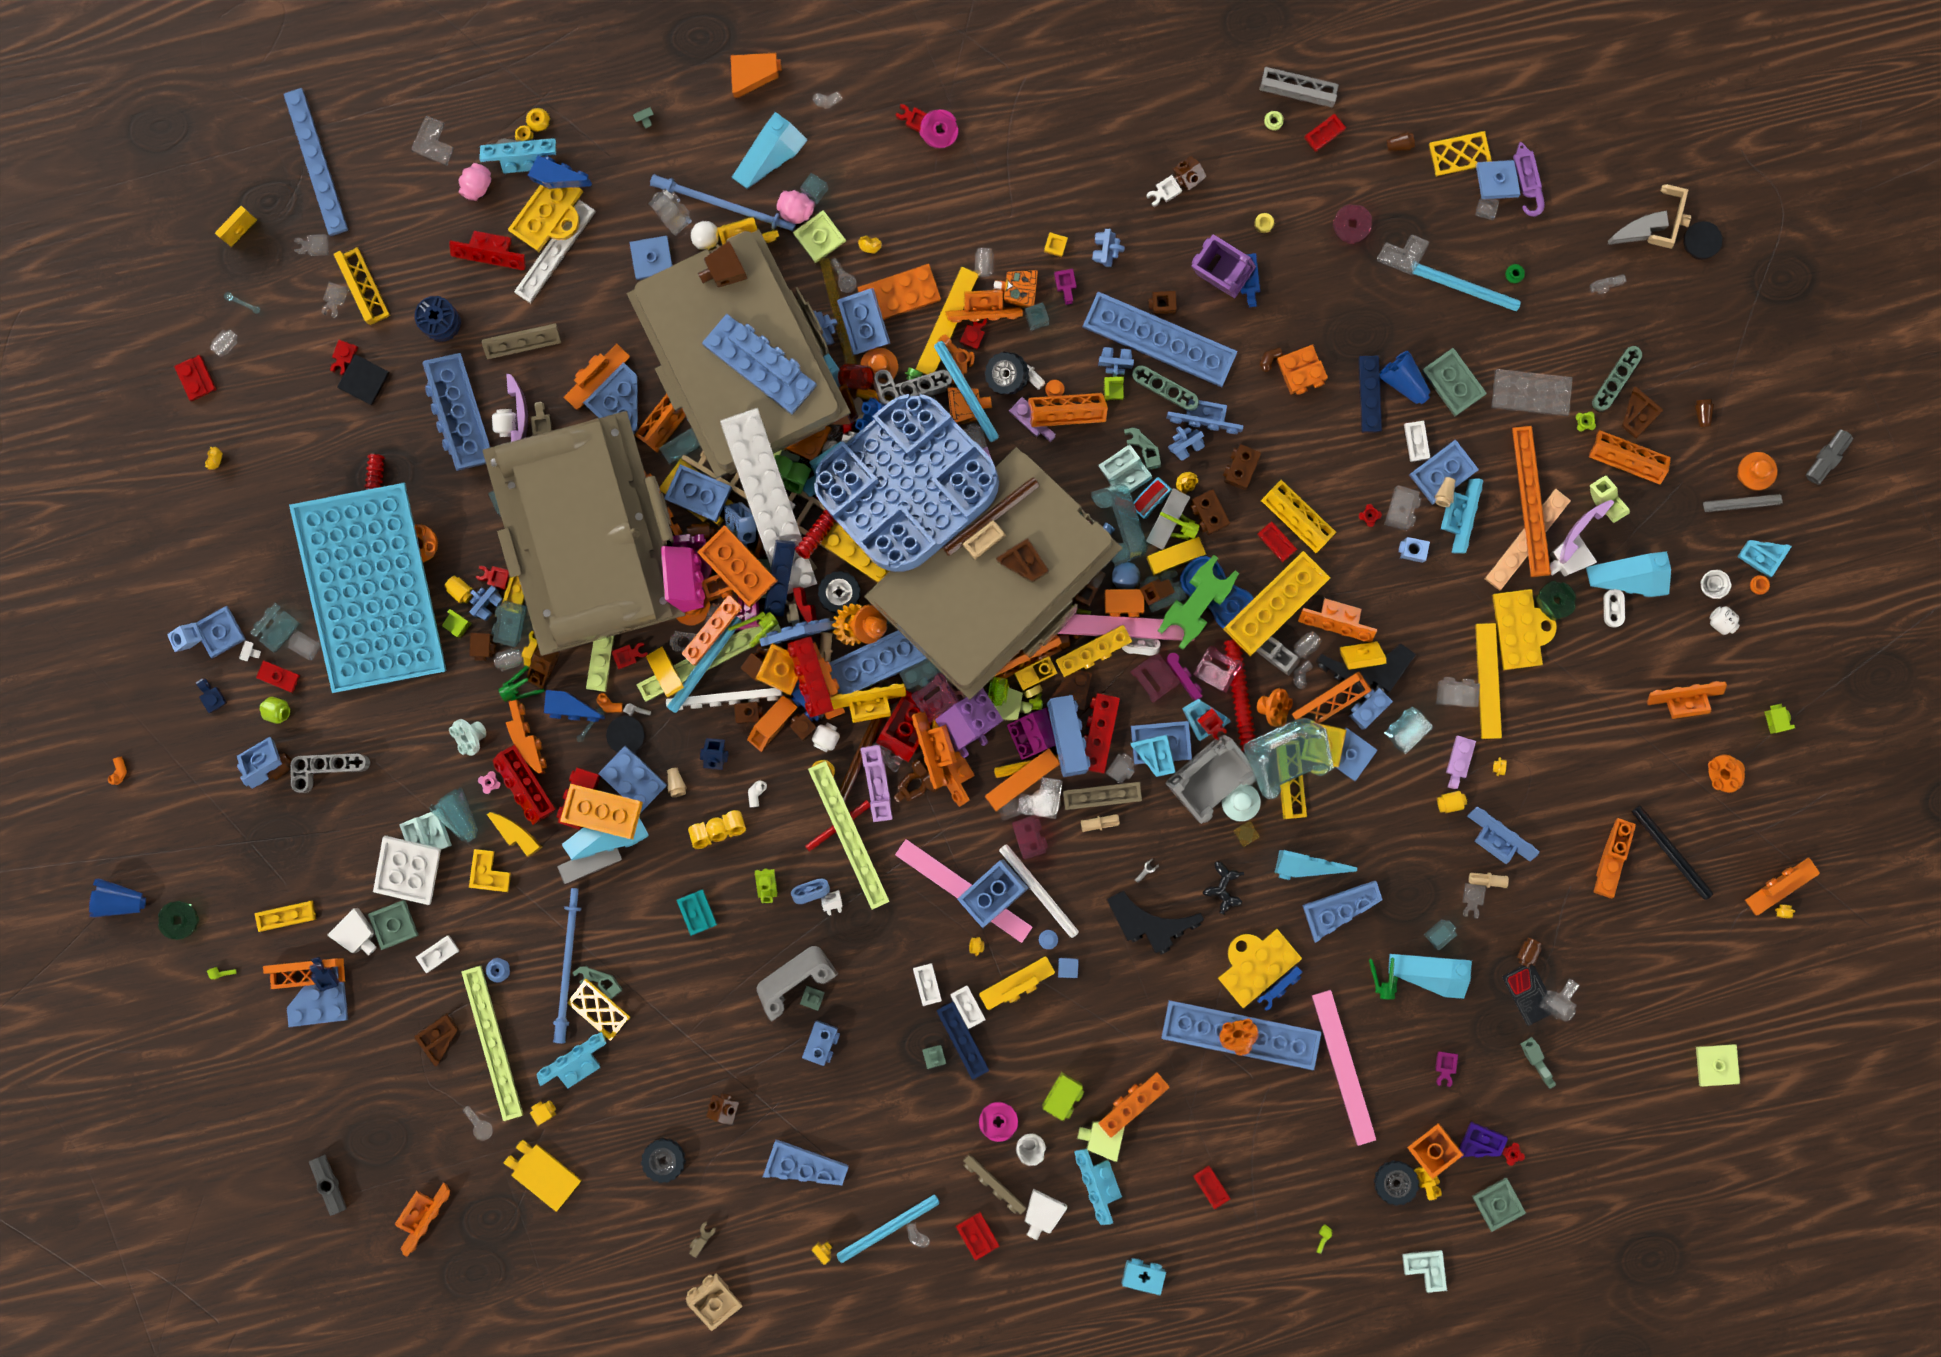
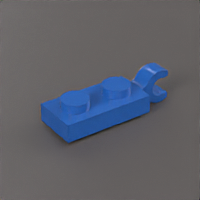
(1252, 284)
(1278, 988)

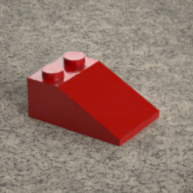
(899, 732)

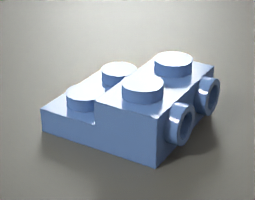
(257, 762)

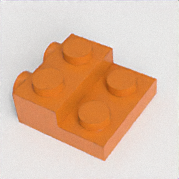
(1302, 370)

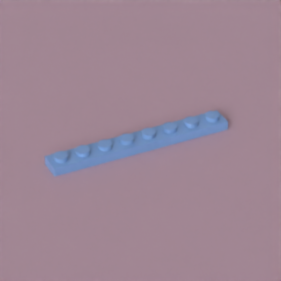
(315, 162)

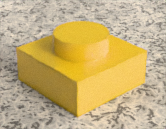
(1055, 244)

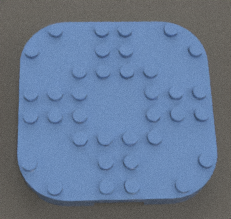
(906, 482)

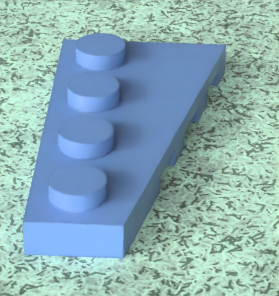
(1333, 911)
(797, 1163)

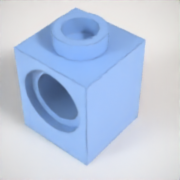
(1421, 545)
(184, 637)

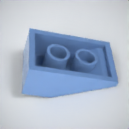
(993, 893)

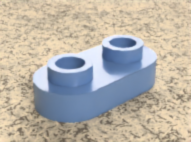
(810, 891)

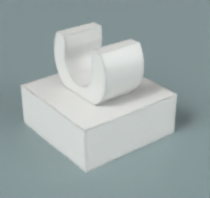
(248, 651)
(832, 901)

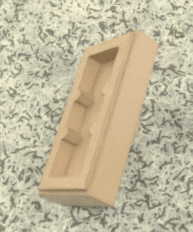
(984, 539)

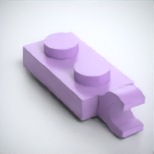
(1022, 413)
(1460, 760)

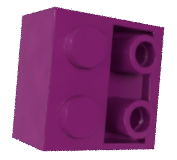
(1032, 733)

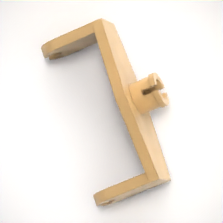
(1681, 219)

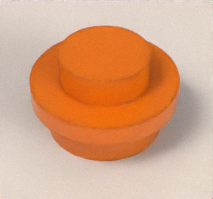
(1054, 388)
(1759, 584)

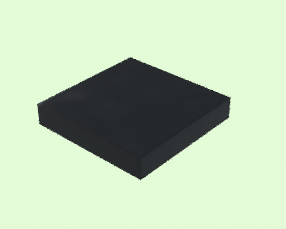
(363, 379)

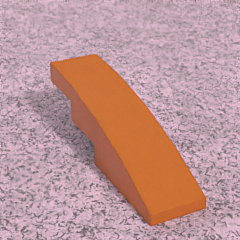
(1022, 780)

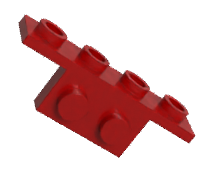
(488, 249)

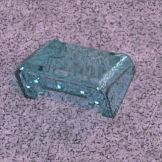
(1133, 538)
(1288, 754)

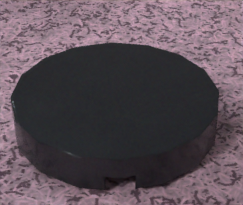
(1702, 240)
(627, 732)

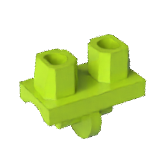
(766, 885)

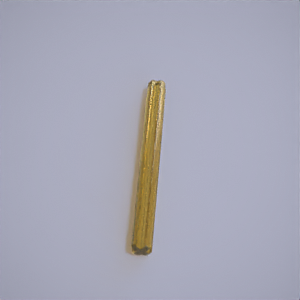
(833, 294)

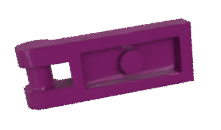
(1184, 676)

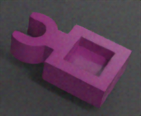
(688, 541)
(1446, 1064)

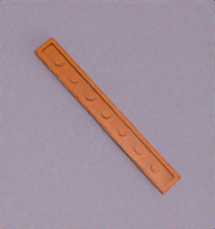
(1531, 501)

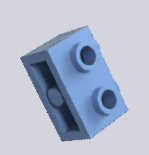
(1366, 712)
(820, 1043)

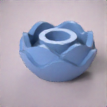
(503, 967)

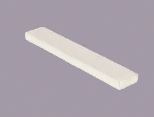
(552, 256)

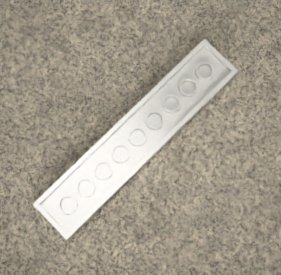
(765, 490)

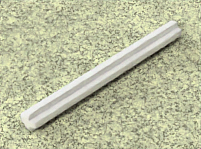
(1039, 891)

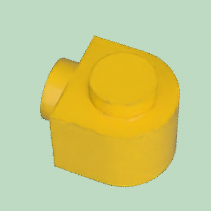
(543, 1112)

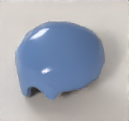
(1126, 576)

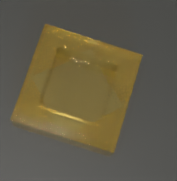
(1246, 833)

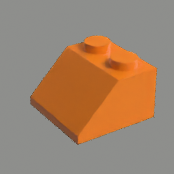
(1435, 1151)

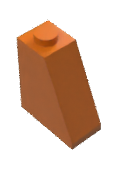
(753, 71)
(772, 723)

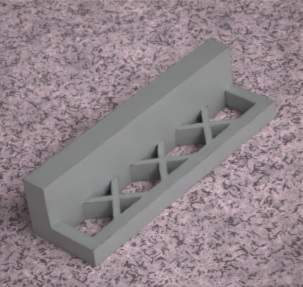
(1298, 91)

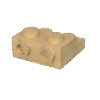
(713, 1301)

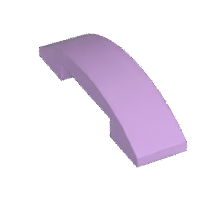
(522, 413)
(1569, 547)
(877, 783)

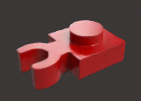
(913, 118)
(973, 335)
(343, 354)
(496, 577)
(626, 656)
(1212, 723)

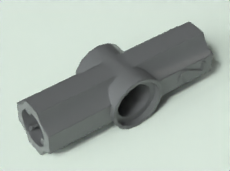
(1829, 457)
(333, 1197)

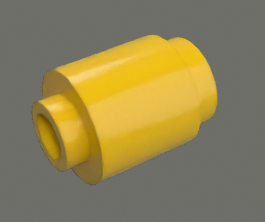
(458, 589)
(1451, 802)

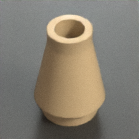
(1445, 494)
(676, 785)

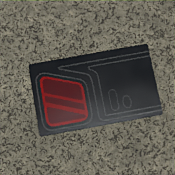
(1527, 992)

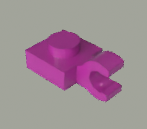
(1065, 282)

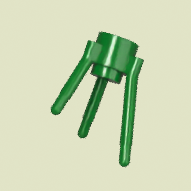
(509, 689)
(1388, 989)

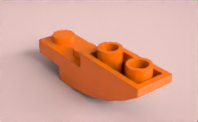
(527, 745)
(1614, 857)

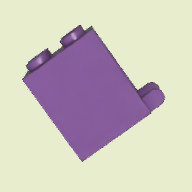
(1231, 270)
(970, 721)

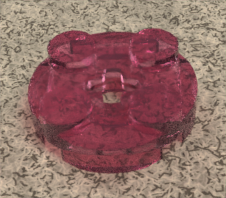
(1351, 234)

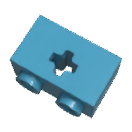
(1151, 1284)

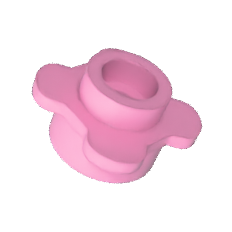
(495, 784)

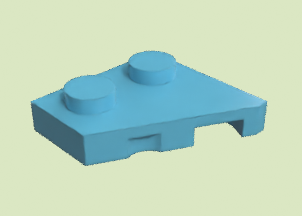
(1764, 556)
(1195, 711)
(1156, 754)

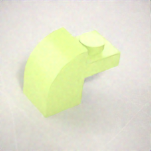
(1605, 490)

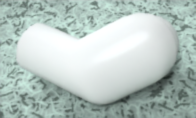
(754, 791)

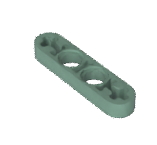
(1616, 378)
(1164, 390)

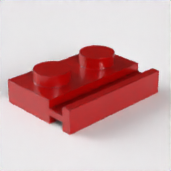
(195, 378)
(977, 1236)

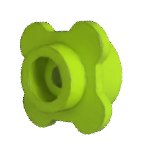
(1590, 421)

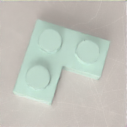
(1430, 1264)

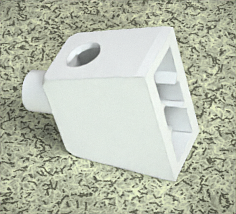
(1579, 560)
(354, 933)
(1043, 1213)

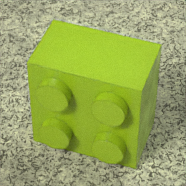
(1063, 1096)

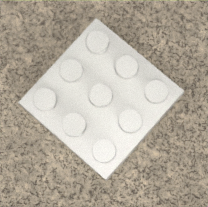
(407, 870)

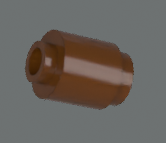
(701, 528)
(282, 769)
(1529, 952)

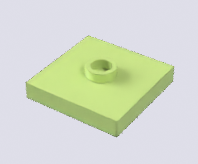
(819, 236)
(1717, 1065)

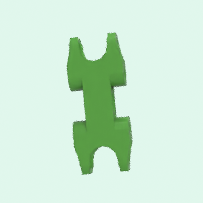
(1207, 589)

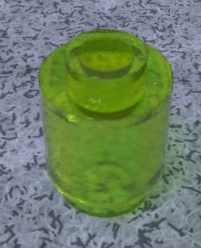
(998, 691)

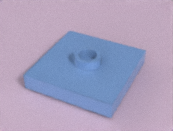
(1498, 179)
(650, 256)
(220, 632)
(1355, 755)

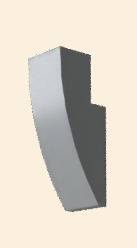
(1641, 228)
(1164, 527)
(1279, 655)
(584, 866)

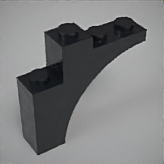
(1382, 676)
(1157, 930)

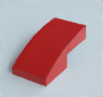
(807, 611)

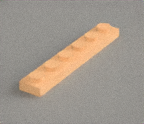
(1518, 549)

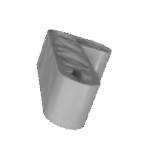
(912, 385)
(329, 767)

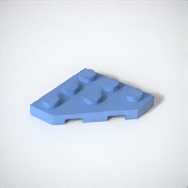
(617, 395)
(799, 631)
(318, 1007)

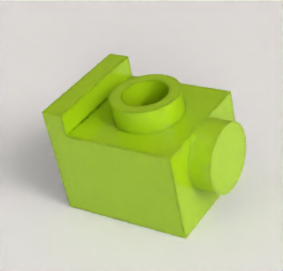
(1778, 719)

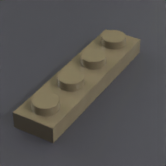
(521, 341)
(1102, 796)
(1000, 1190)

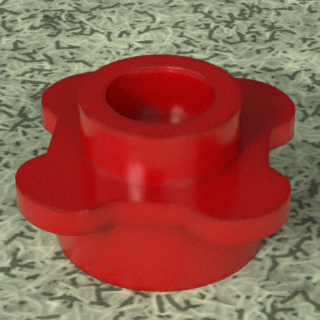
(1370, 510)
(1512, 1159)

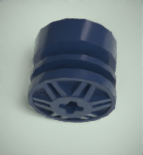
(448, 318)

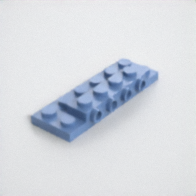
(759, 363)
(456, 410)

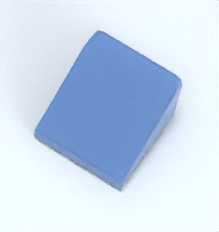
(1068, 968)

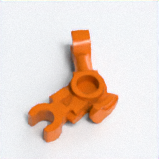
(959, 355)

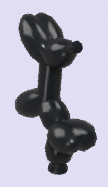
(1220, 890)

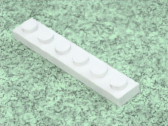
(733, 698)

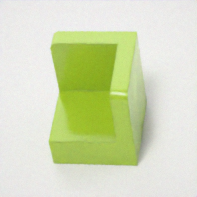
(1113, 388)
(456, 624)

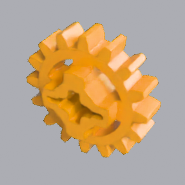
(843, 623)

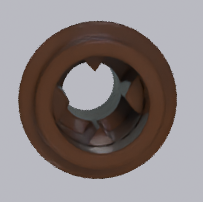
(1401, 142)
(1704, 412)

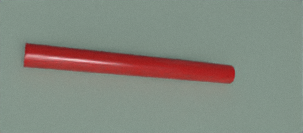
(830, 831)

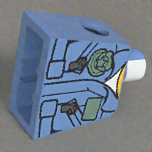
(740, 522)

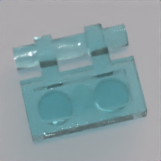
(1179, 592)
(278, 631)

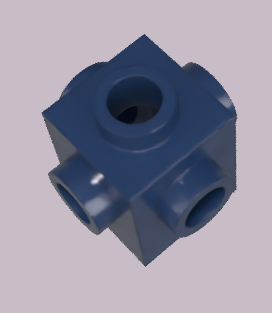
(714, 754)

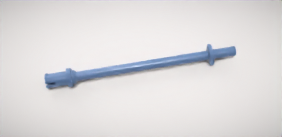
(671, 186)
(561, 1022)

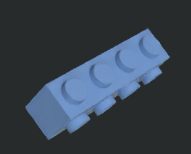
(1067, 736)

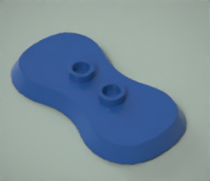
(1233, 603)

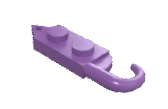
(1529, 178)

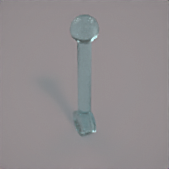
(228, 296)
(580, 738)

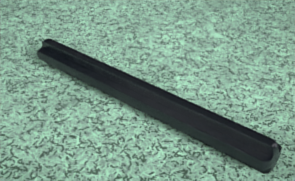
(1672, 852)

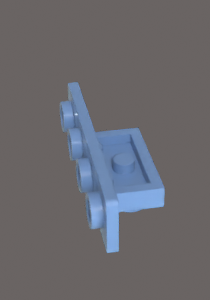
(1206, 414)
(1499, 839)

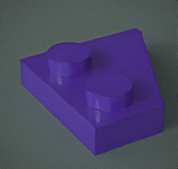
(1482, 1141)

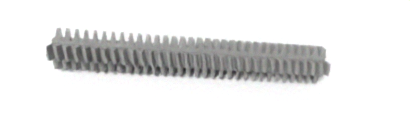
(1745, 502)

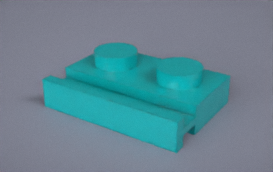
(696, 912)

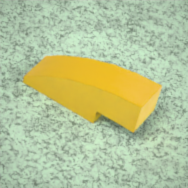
(1175, 555)
(665, 671)
(514, 833)

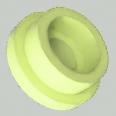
(1274, 115)

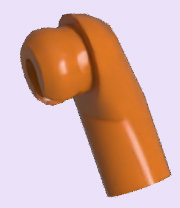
(607, 705)
(120, 772)

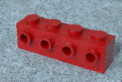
(810, 677)
(1100, 731)
(523, 784)

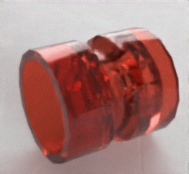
(856, 376)

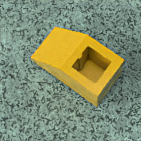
(1035, 673)

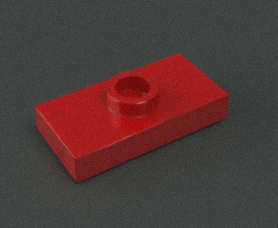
(1325, 132)
(1277, 541)
(278, 676)
(1211, 1187)

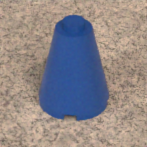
(1406, 378)
(114, 900)

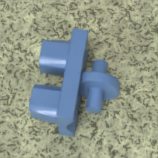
(1110, 248)
(827, 326)
(1124, 361)
(1193, 438)
(479, 609)

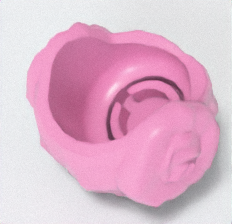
(474, 181)
(795, 206)

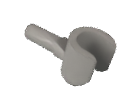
(630, 708)
(1148, 869)

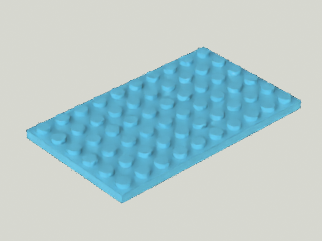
(368, 587)

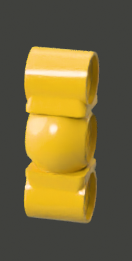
(716, 829)

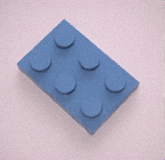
(863, 321)
(1449, 462)
(698, 493)
(1178, 738)
(632, 777)

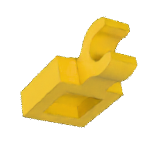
(528, 652)
(1430, 1184)
(822, 1252)

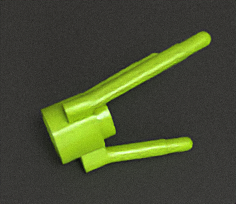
(1188, 527)
(767, 623)

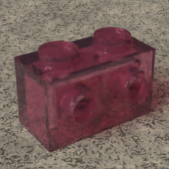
(1029, 837)

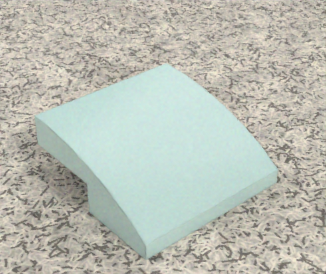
(1125, 468)
(426, 831)

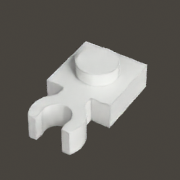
(1166, 189)

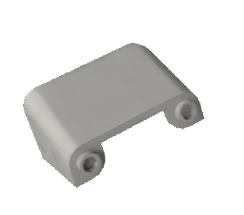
(1211, 777)
(809, 962)

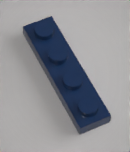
(1370, 394)
(781, 570)
(962, 1040)

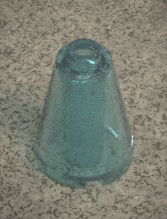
(456, 814)

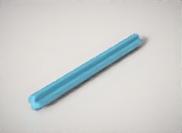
(1467, 287)
(966, 391)
(701, 668)
(888, 1228)

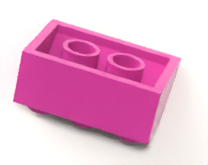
(682, 578)

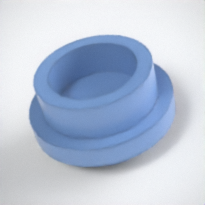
(1048, 939)

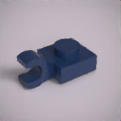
(212, 698)
(323, 978)

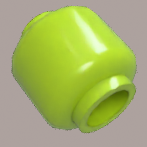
(274, 710)

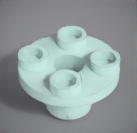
(467, 736)
(1242, 803)

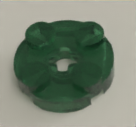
(1547, 604)
(166, 920)

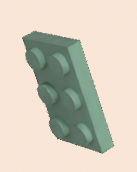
(1454, 382)

